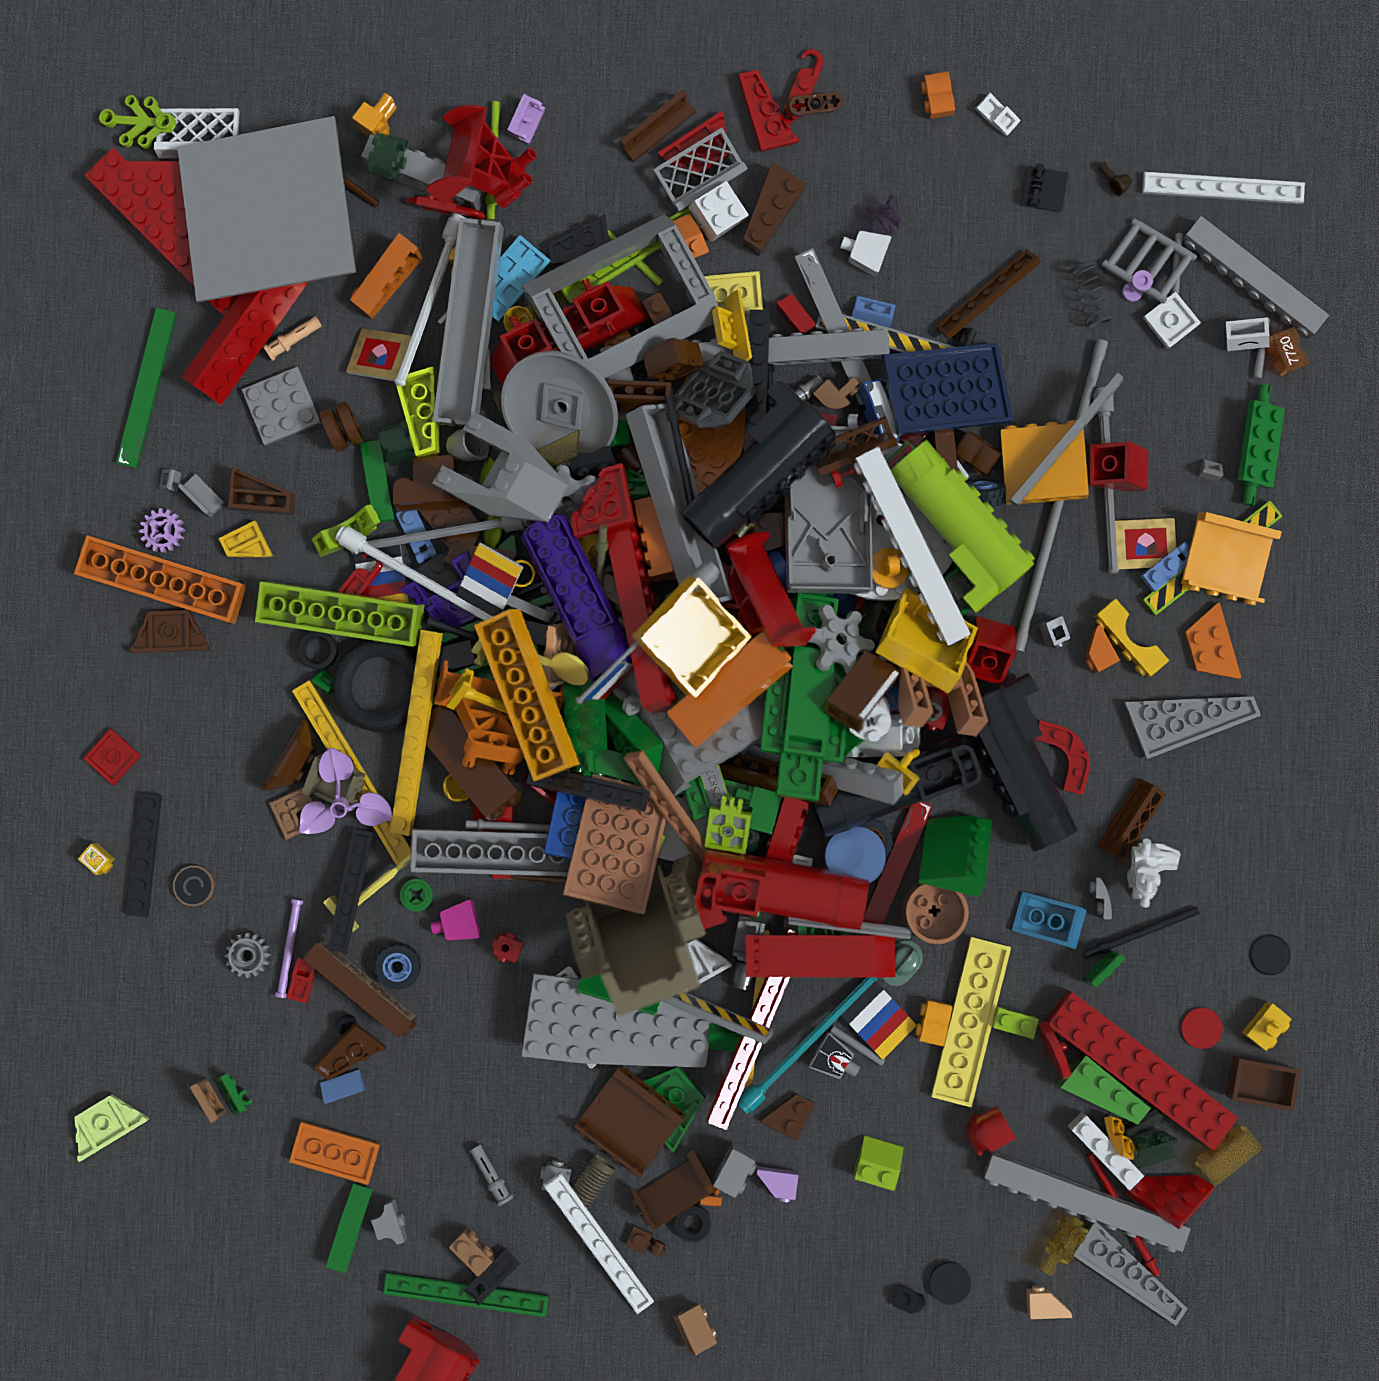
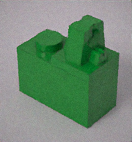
(764, 807)

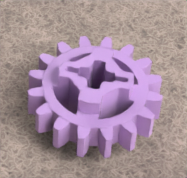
(168, 525)

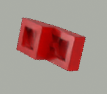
(302, 981)

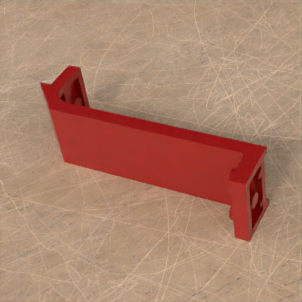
(820, 956)

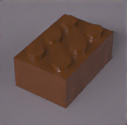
(1263, 1083)

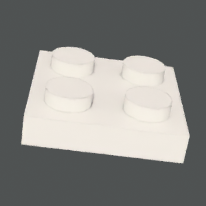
(1171, 320)

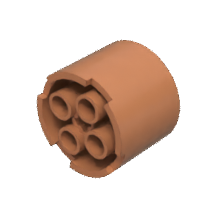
(947, 921)

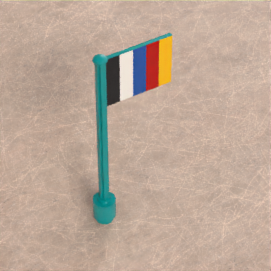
(870, 1015)

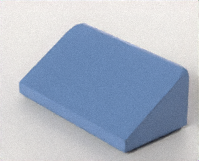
(873, 311)
(342, 1086)

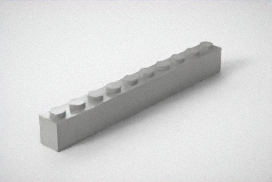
(816, 347)
(1085, 1201)

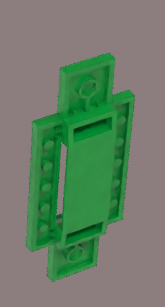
(809, 732)

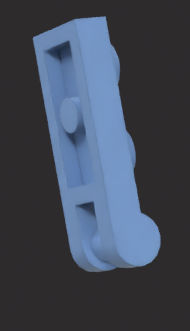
(413, 524)
(1166, 567)

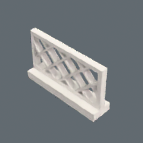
(169, 149)

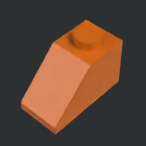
(692, 235)
(1100, 651)

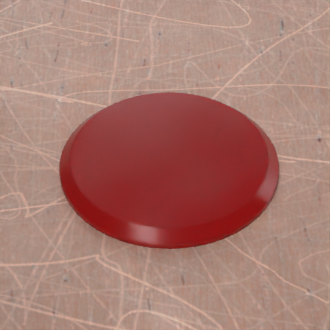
(1201, 1028)

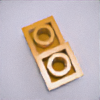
(1122, 1144)

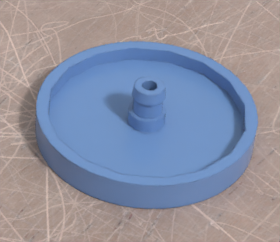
(856, 853)

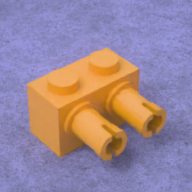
(374, 119)

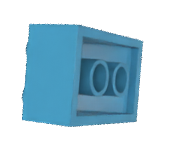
(1049, 920)

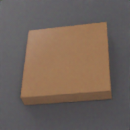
(208, 1100)

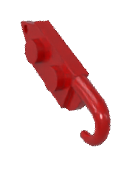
(361, 579)

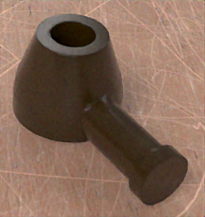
(1118, 183)

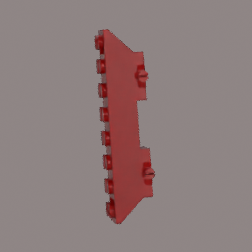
(594, 318)

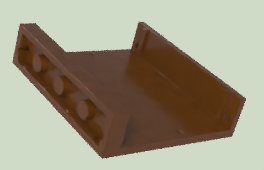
(629, 1121)

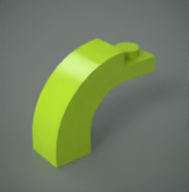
(363, 522)

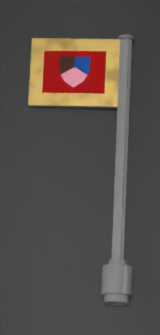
(1132, 542)

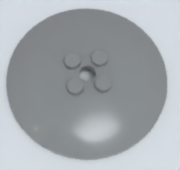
(533, 397)

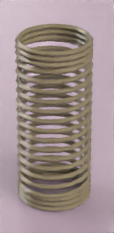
(603, 1167)

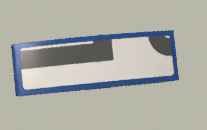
(877, 405)

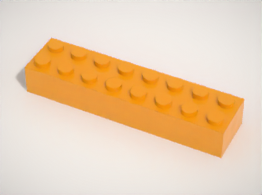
(526, 694)

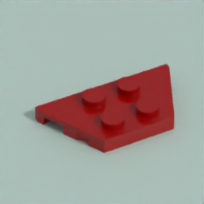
(693, 137)

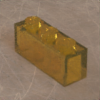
(1228, 1155)

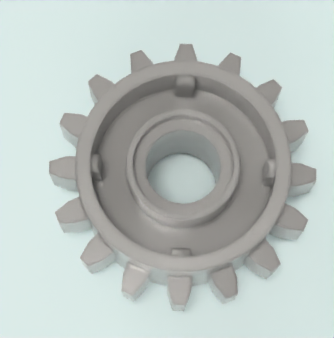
(237, 958)

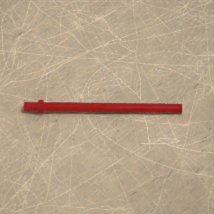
(1149, 1261)

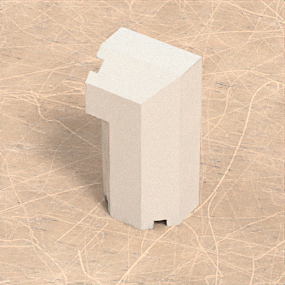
(896, 741)

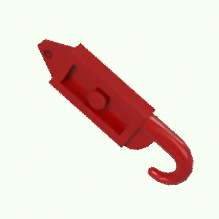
(805, 81)
(431, 204)

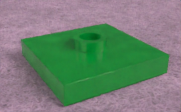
(1103, 969)

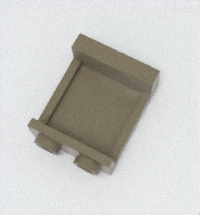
(327, 790)

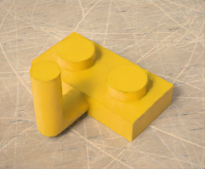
(909, 777)

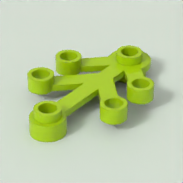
(140, 122)

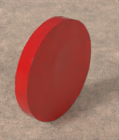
(1054, 1050)

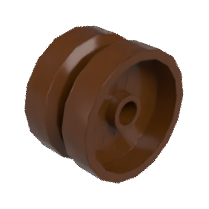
(343, 426)

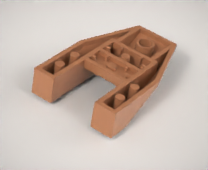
(963, 699)

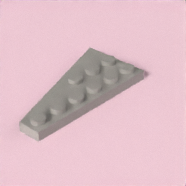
(1174, 723)

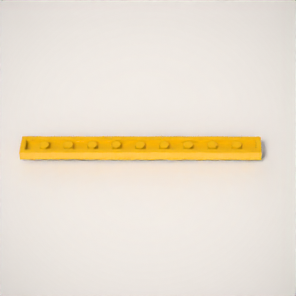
(416, 732)
(334, 738)

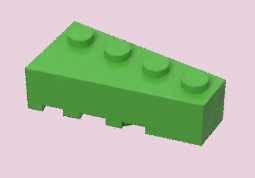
(1100, 1088)

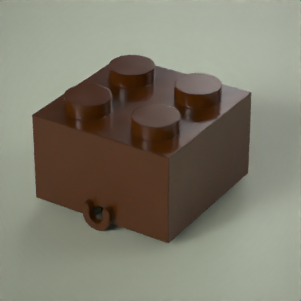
(673, 359)

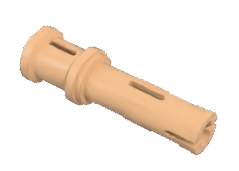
(284, 342)

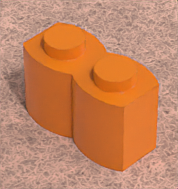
(938, 95)

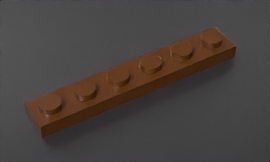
(988, 294)

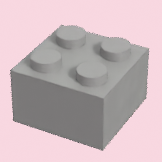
(734, 1169)

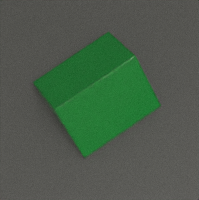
(510, 544)
(323, 681)

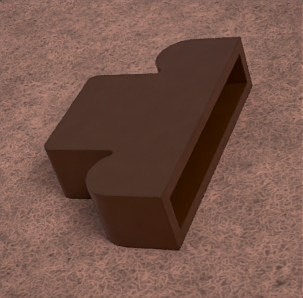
(421, 492)

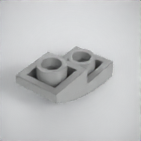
(1099, 890)

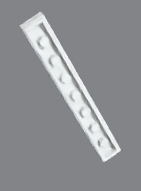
(1223, 188)
(598, 1242)

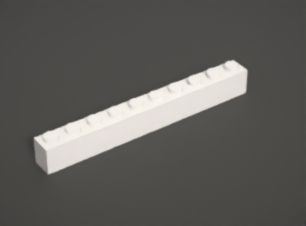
(912, 547)

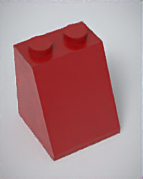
(1119, 466)
(992, 650)

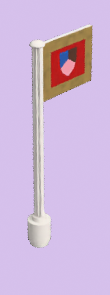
(391, 354)

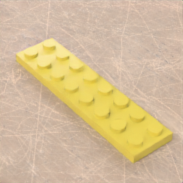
(970, 1022)

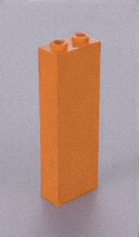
(730, 690)

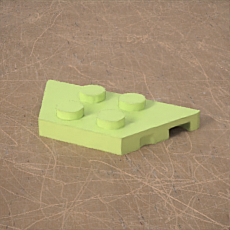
(105, 1124)

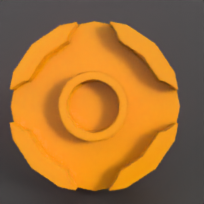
(888, 569)

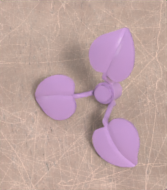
(317, 818)

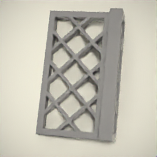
(704, 187)

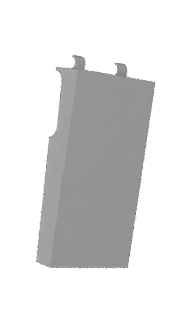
(829, 530)

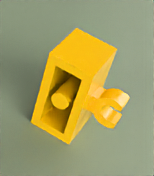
(1267, 1026)

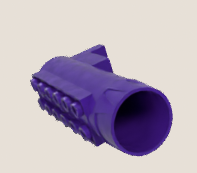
(576, 594)

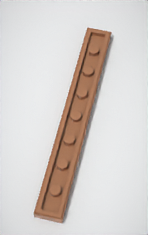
(667, 804)

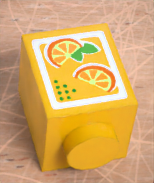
(97, 859)

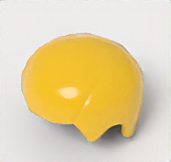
(522, 313)
(453, 790)

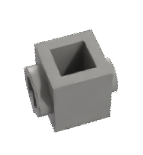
(553, 1168)

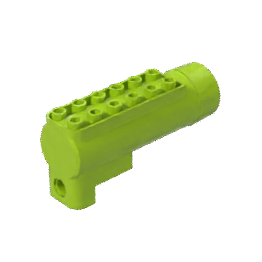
(978, 539)

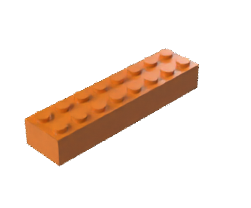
(160, 579)

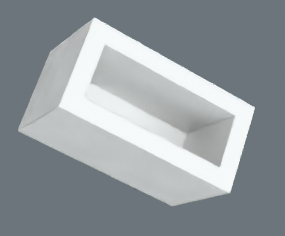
(1247, 334)

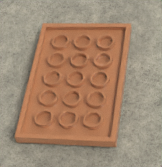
(615, 854)

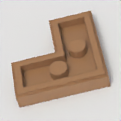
(286, 812)

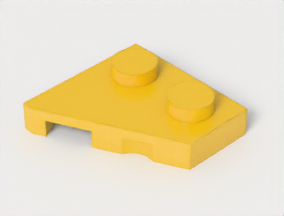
(246, 542)

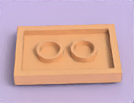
(556, 642)

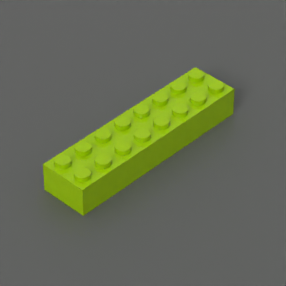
(339, 613)

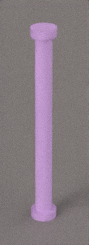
(281, 993)

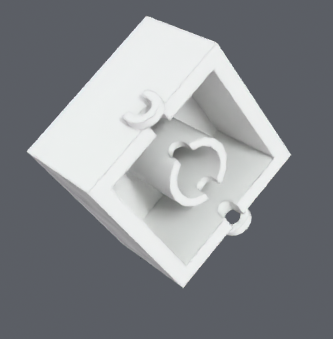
(718, 211)

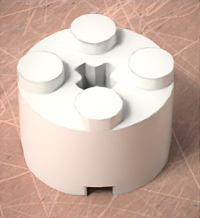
(876, 723)

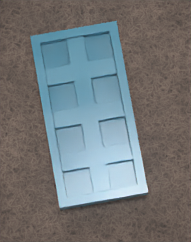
(516, 267)

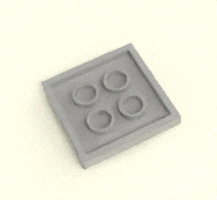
(281, 406)

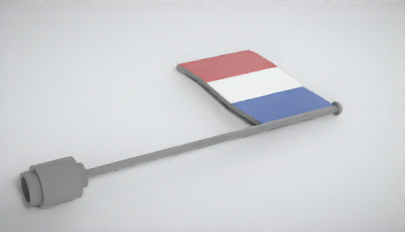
(622, 669)

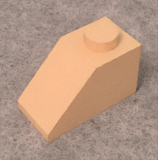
(1044, 1305)

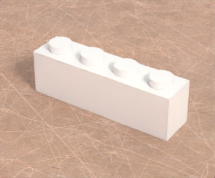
(1105, 1151)

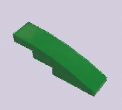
(377, 480)
(349, 1228)

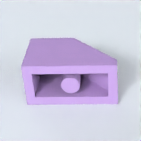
(780, 1182)

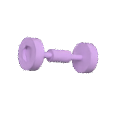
(1140, 283)

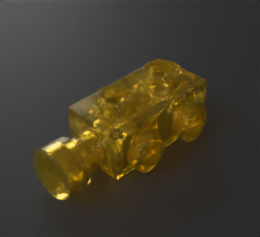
(1063, 1244)

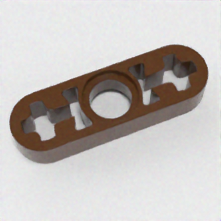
(807, 110)

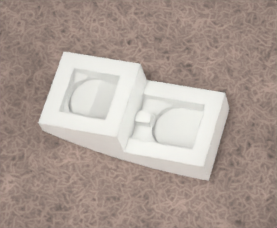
(997, 115)

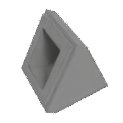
(1211, 470)
(170, 480)

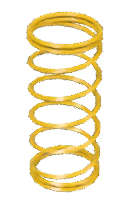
(533, 572)

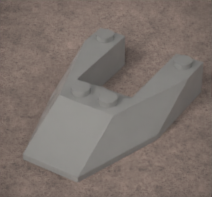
(518, 483)

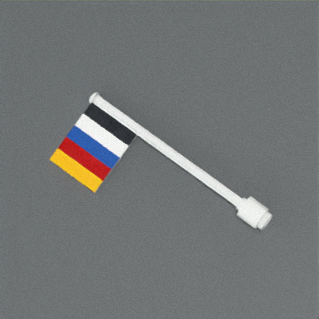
(484, 586)

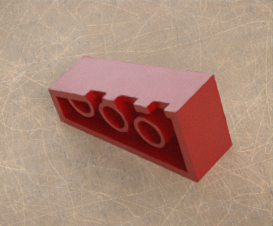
(787, 829)

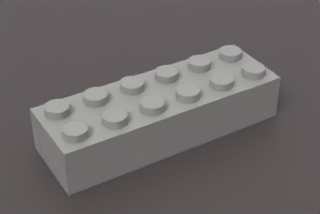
(422, 171)

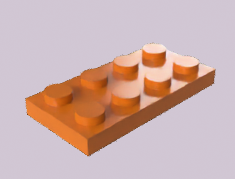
(334, 1152)

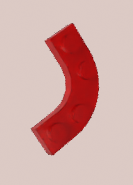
(1075, 753)

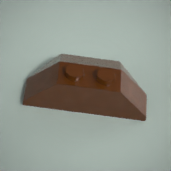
(293, 759)

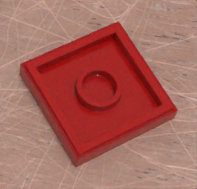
(112, 756)

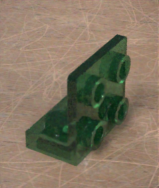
(1153, 1149)

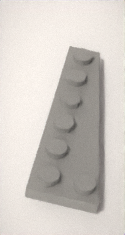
(1116, 1264)

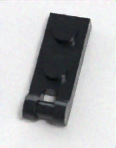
(493, 1276)

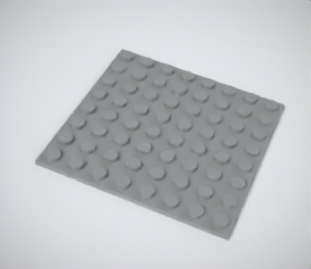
(266, 209)

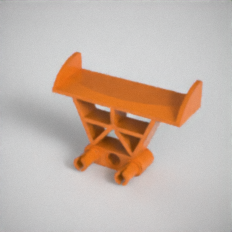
(482, 719)

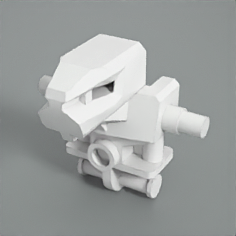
(1145, 864)

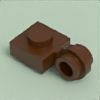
(640, 1239)

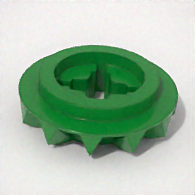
(406, 895)

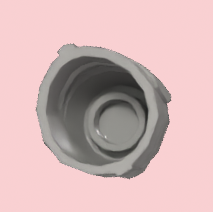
(465, 447)

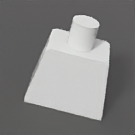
(867, 251)

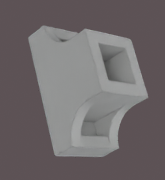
(390, 1223)

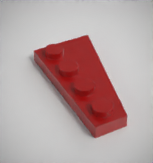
(768, 123)

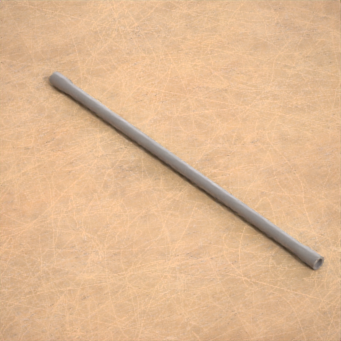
(1022, 633)

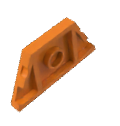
(1211, 645)

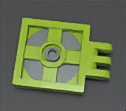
(728, 827)

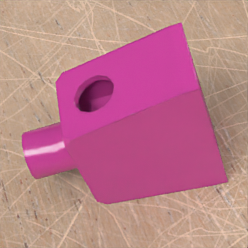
(458, 922)

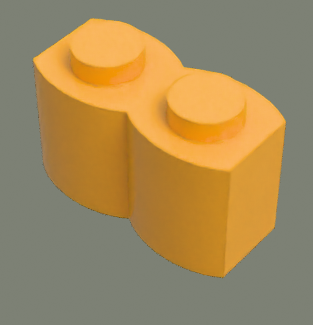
(934, 1022)

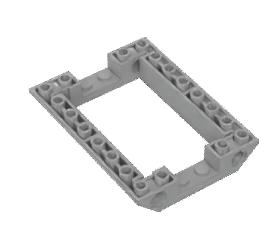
(630, 351)

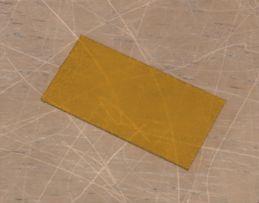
(561, 449)

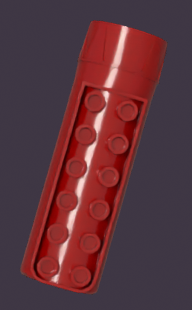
(780, 888)
(435, 1354)

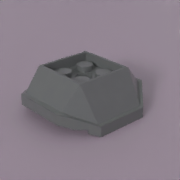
(715, 392)

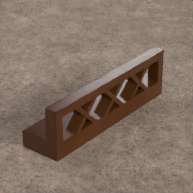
(657, 126)
(847, 456)
(1130, 818)

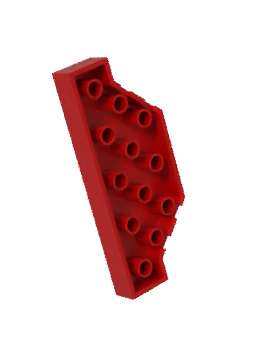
(154, 203)

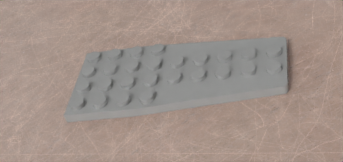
(589, 1031)

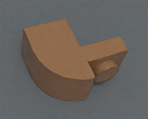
(835, 398)

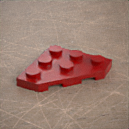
(604, 504)
(1172, 1196)

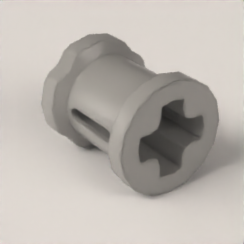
(936, 707)

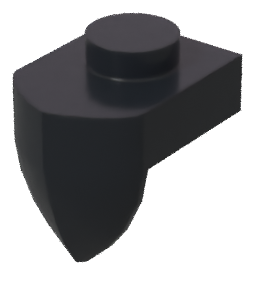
(909, 1300)

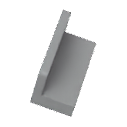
(202, 495)

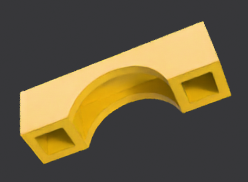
(1113, 620)

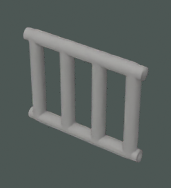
(1153, 236)

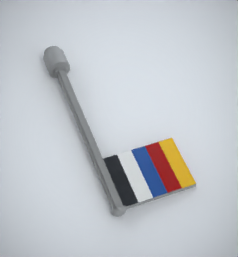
(389, 581)

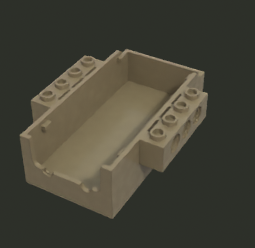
(638, 954)

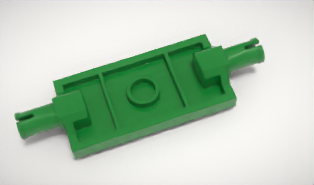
(1260, 444)
(585, 724)

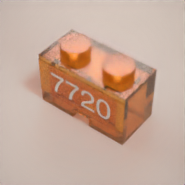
(1286, 352)

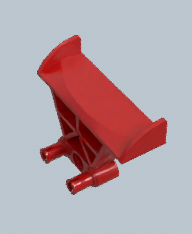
(478, 146)
(759, 596)

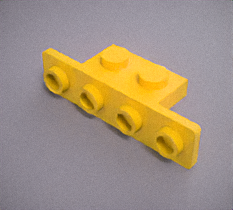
(732, 327)

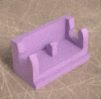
(526, 119)

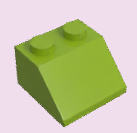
(878, 1163)

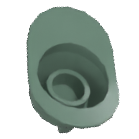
(907, 961)

